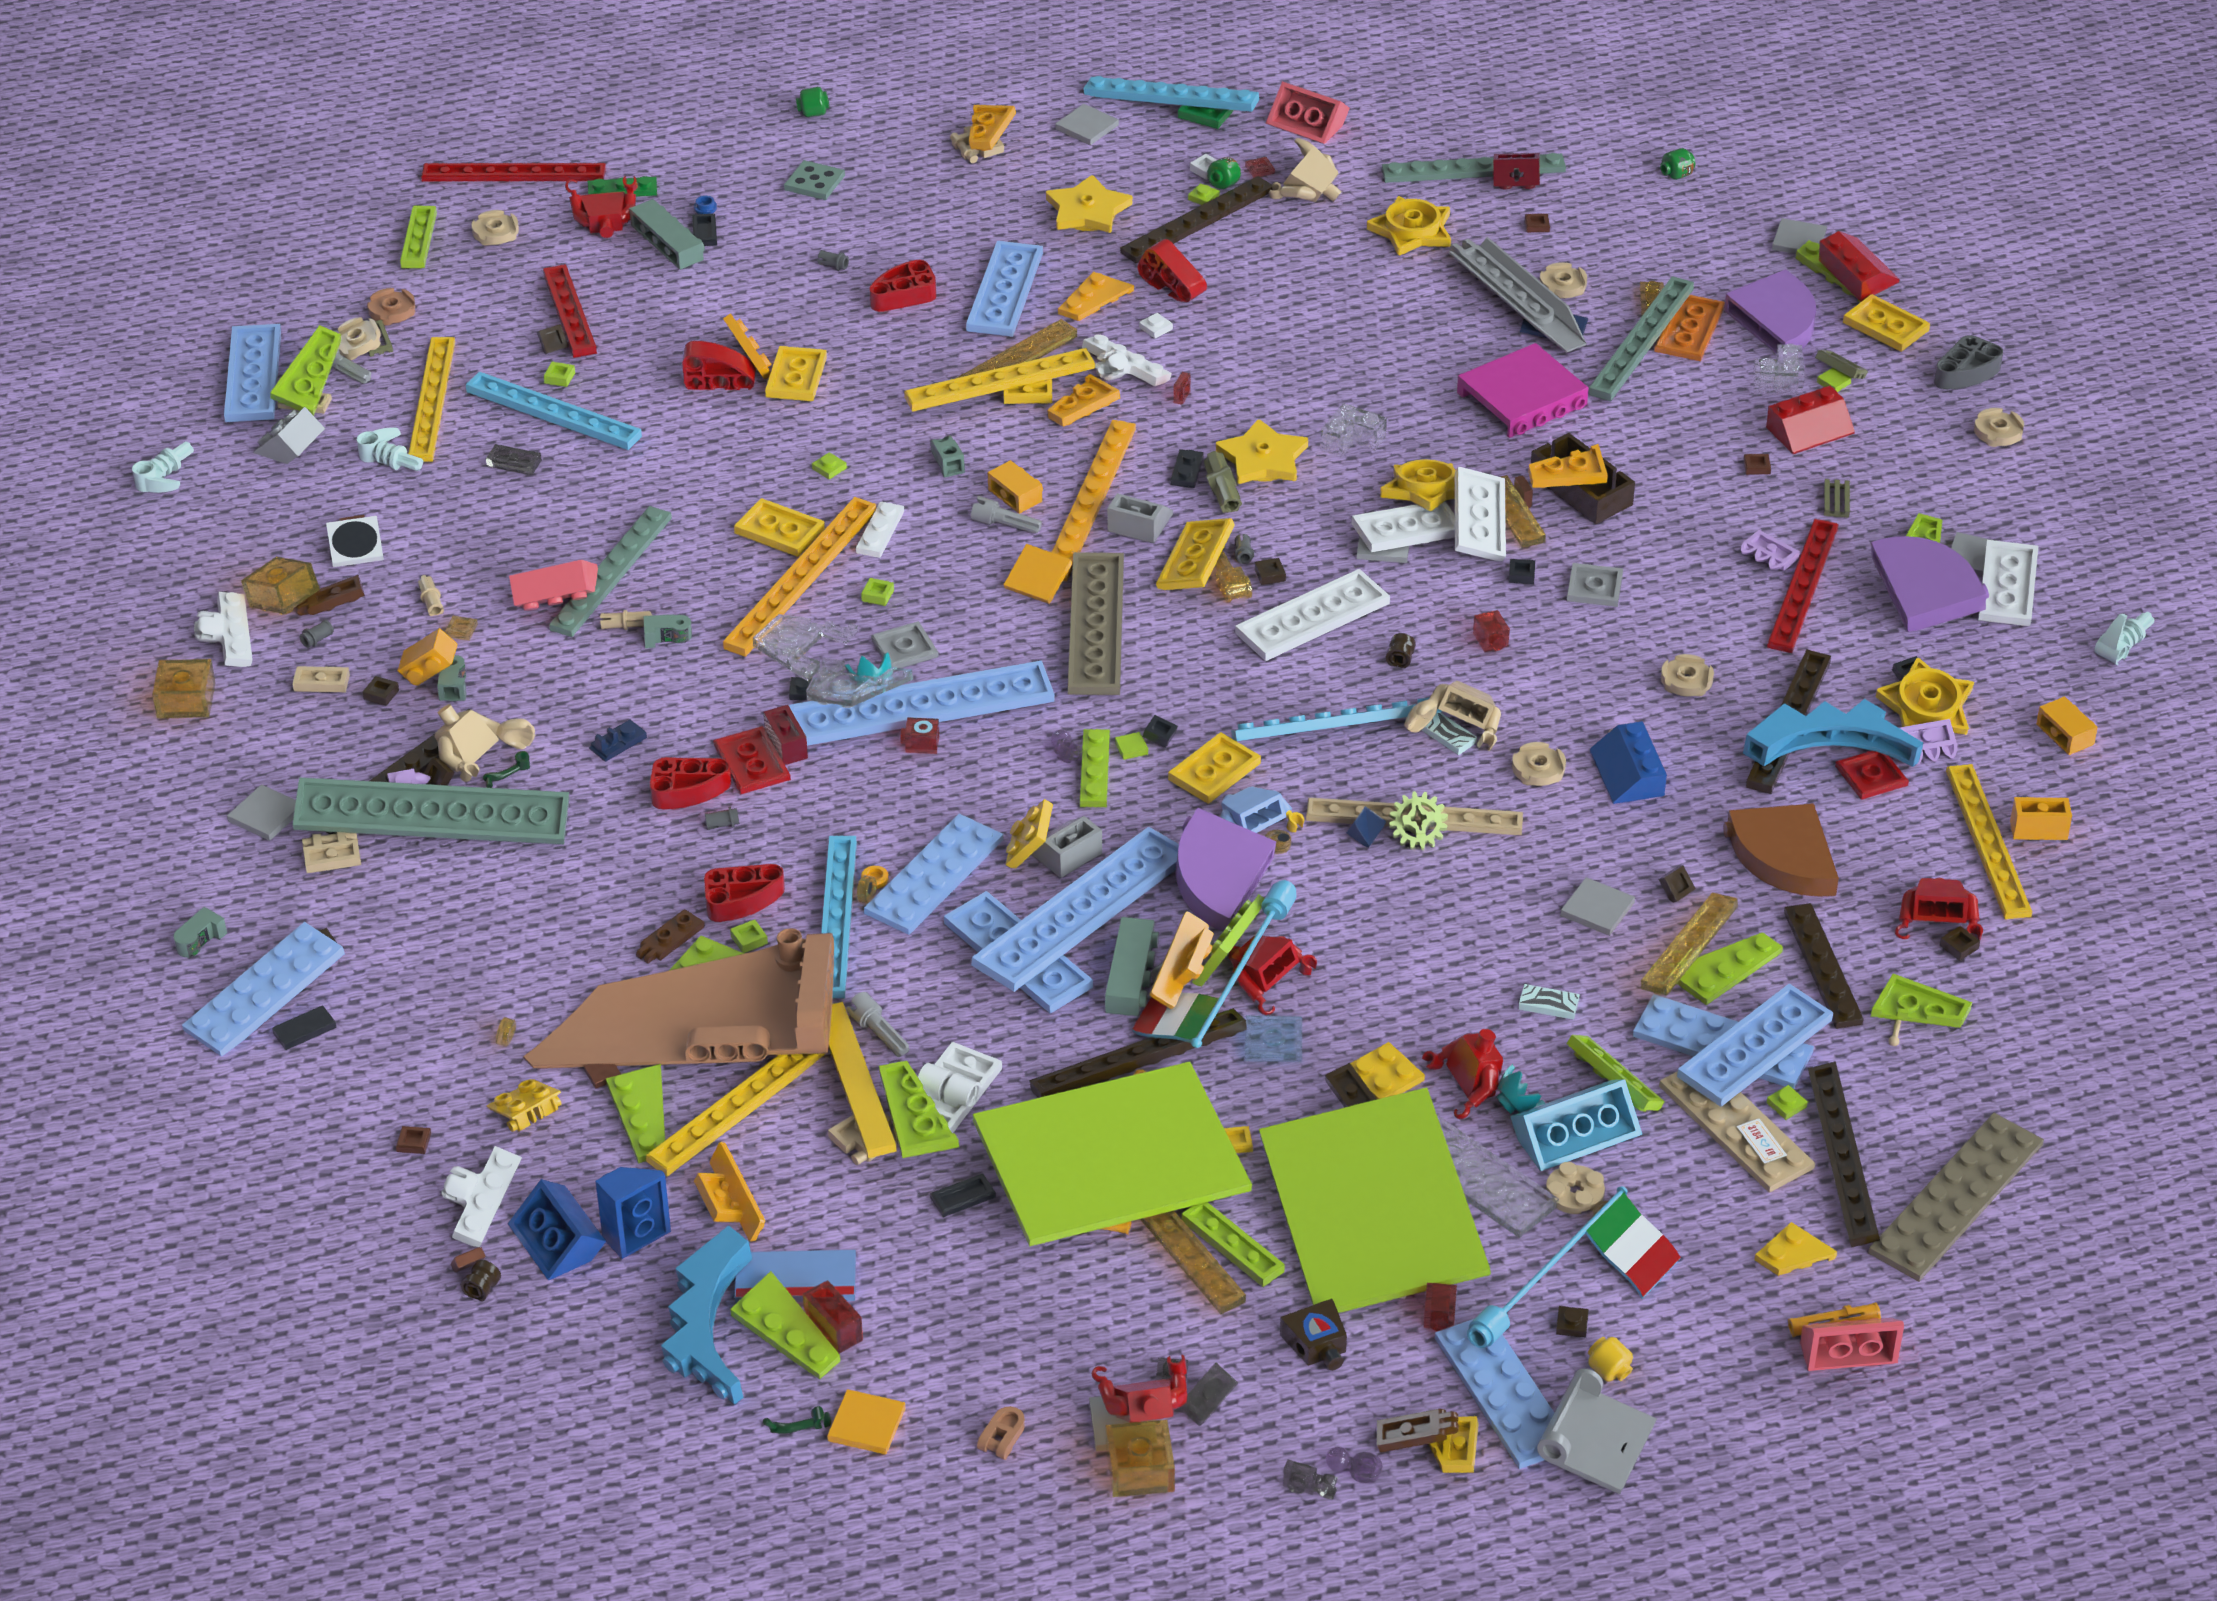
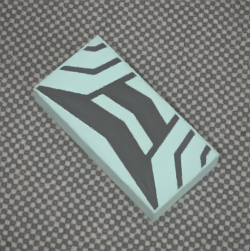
(1450, 734)
(1549, 1001)

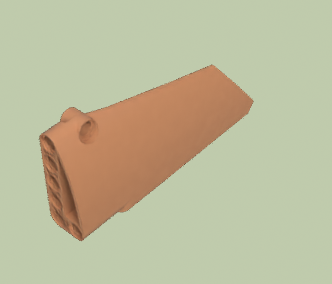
(706, 1011)

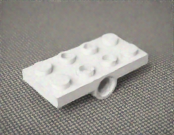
(958, 1081)

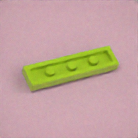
(418, 237)
(1094, 768)
(1609, 1068)
(1233, 1243)

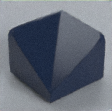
(1366, 827)

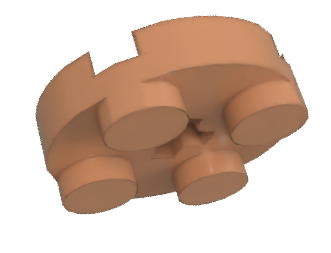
(401, 306)

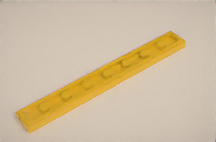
(999, 379)
(432, 398)
(1988, 841)
(858, 1085)
(729, 1111)

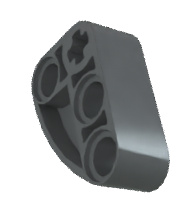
(1968, 363)

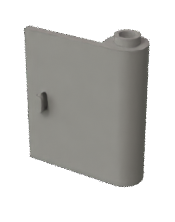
(1591, 1431)

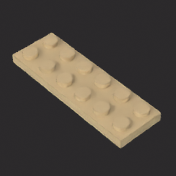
(1722, 1126)

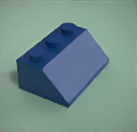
(1629, 764)
(632, 1208)
(555, 1230)

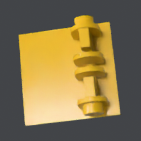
(526, 1101)

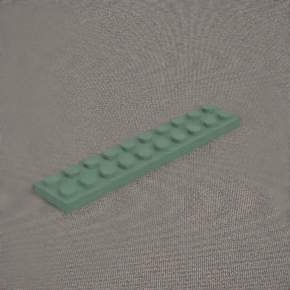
(431, 811)

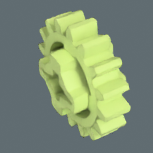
(1428, 819)

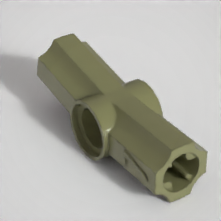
(1222, 482)

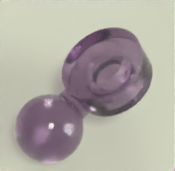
(1064, 747)
(1340, 1459)

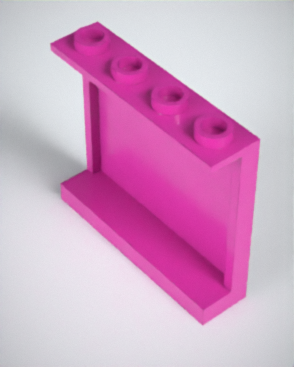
(1524, 389)

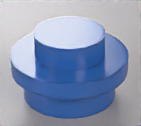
(705, 205)

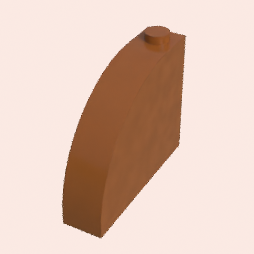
(1784, 848)

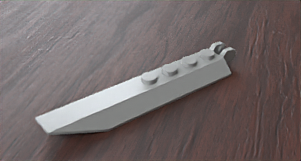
(1521, 291)

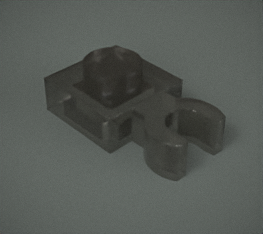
(1304, 1478)

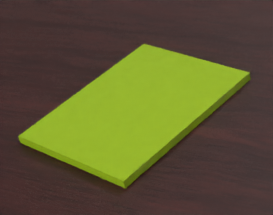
(1111, 1153)
(1374, 1201)

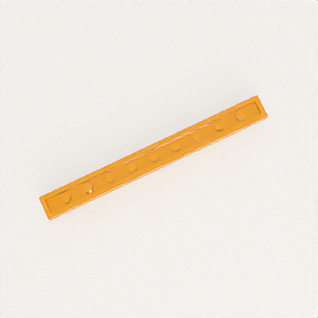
(1094, 490)
(800, 574)

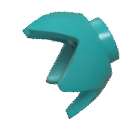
(868, 669)
(1513, 1093)

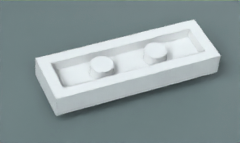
(880, 529)

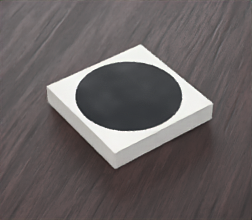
(354, 541)

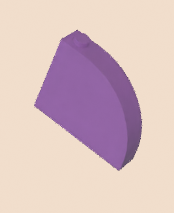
(1774, 310)
(1927, 581)
(1219, 866)

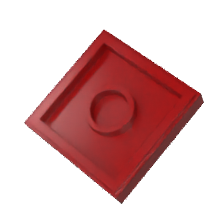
(1871, 774)

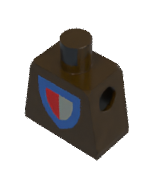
(1316, 1334)

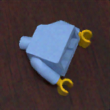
(1258, 809)

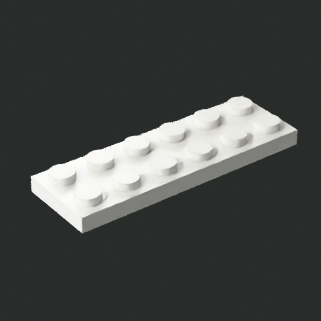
(1312, 614)

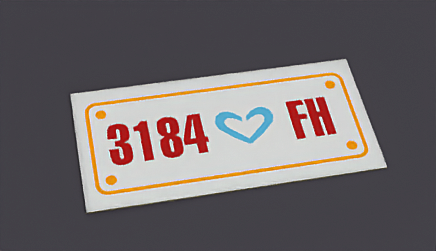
(1761, 1141)

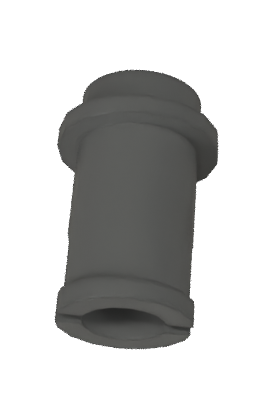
(834, 260)
(1243, 551)
(317, 633)
(722, 818)

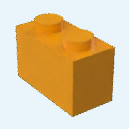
(1015, 486)
(427, 657)
(2066, 725)
(2040, 818)

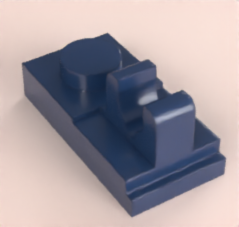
(617, 740)

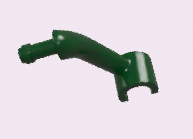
(522, 763)
(817, 1415)

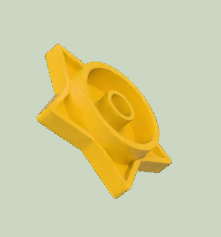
(1087, 206)
(1412, 225)
(1263, 454)
(1422, 482)
(1928, 697)

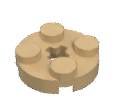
(505, 229)
(1574, 280)
(367, 339)
(2008, 431)
(1676, 682)
(1551, 768)
(1571, 1175)

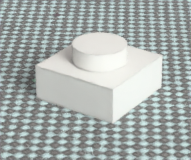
(1201, 165)
(1155, 325)

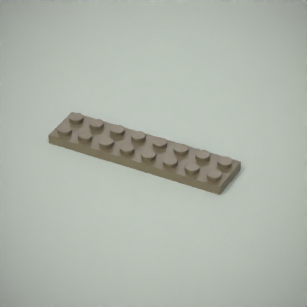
(1096, 624)
(1956, 1197)

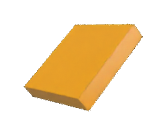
(1037, 573)
(866, 1421)

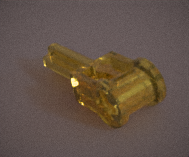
(1232, 581)

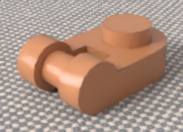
(1007, 1423)

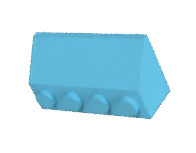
(1577, 1124)

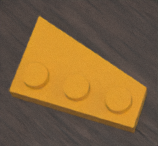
(989, 124)
(1093, 294)
(749, 345)
(1083, 401)
(1572, 470)

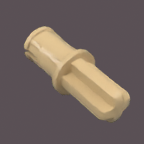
(430, 595)
(623, 620)

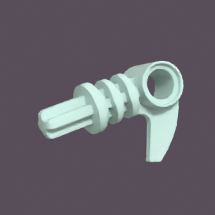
(374, 447)
(151, 474)
(2122, 635)

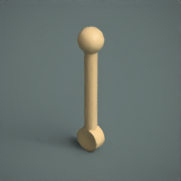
(1894, 1040)

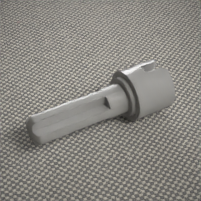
(351, 368)
(989, 512)
(869, 1015)

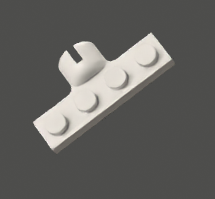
(1118, 361)
(228, 627)
(480, 1194)

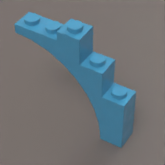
(1826, 726)
(703, 1283)

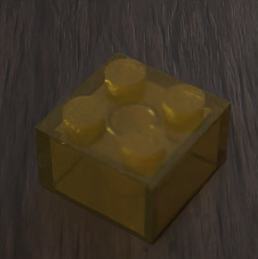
(280, 585)
(184, 688)
(1140, 1458)

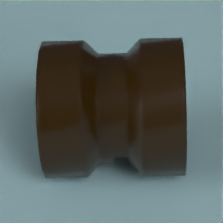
(1400, 650)
(482, 1278)

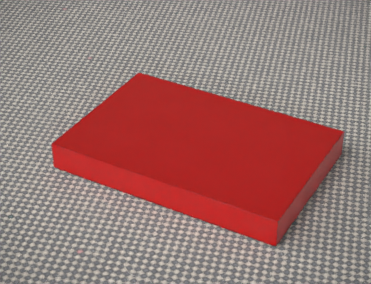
(752, 760)

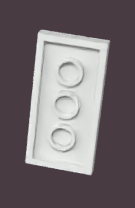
(1480, 514)
(1404, 526)
(2010, 582)

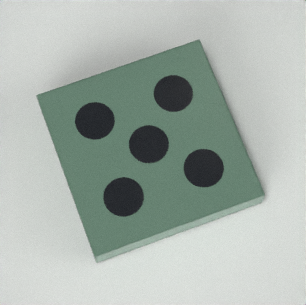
(814, 180)

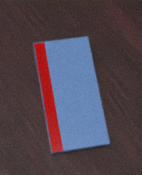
(801, 1271)

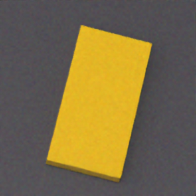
(1195, 554)

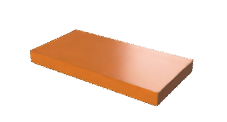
(1691, 328)

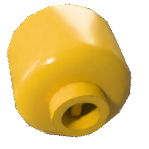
(1610, 1359)

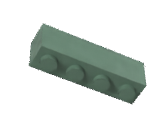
(666, 234)
(1130, 967)

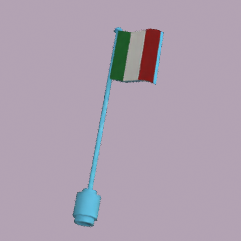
(1196, 1011)
(1622, 1239)

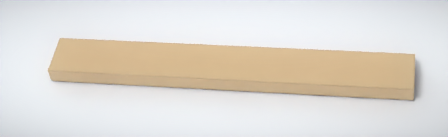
(1458, 818)

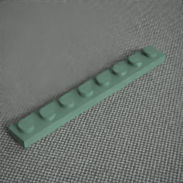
(1459, 168)
(1641, 338)
(612, 570)

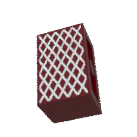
(786, 734)

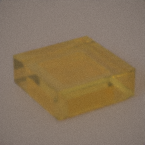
(461, 627)

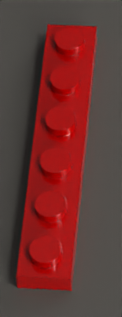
(569, 311)

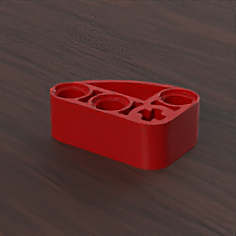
(1168, 267)
(903, 286)
(716, 366)
(687, 781)
(742, 890)

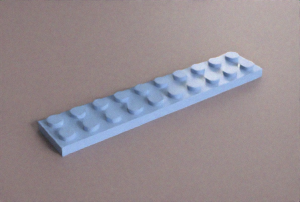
(937, 698)
(1078, 910)

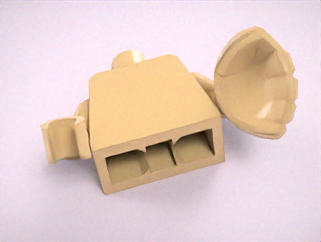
(1310, 177)
(1462, 703)
(470, 735)

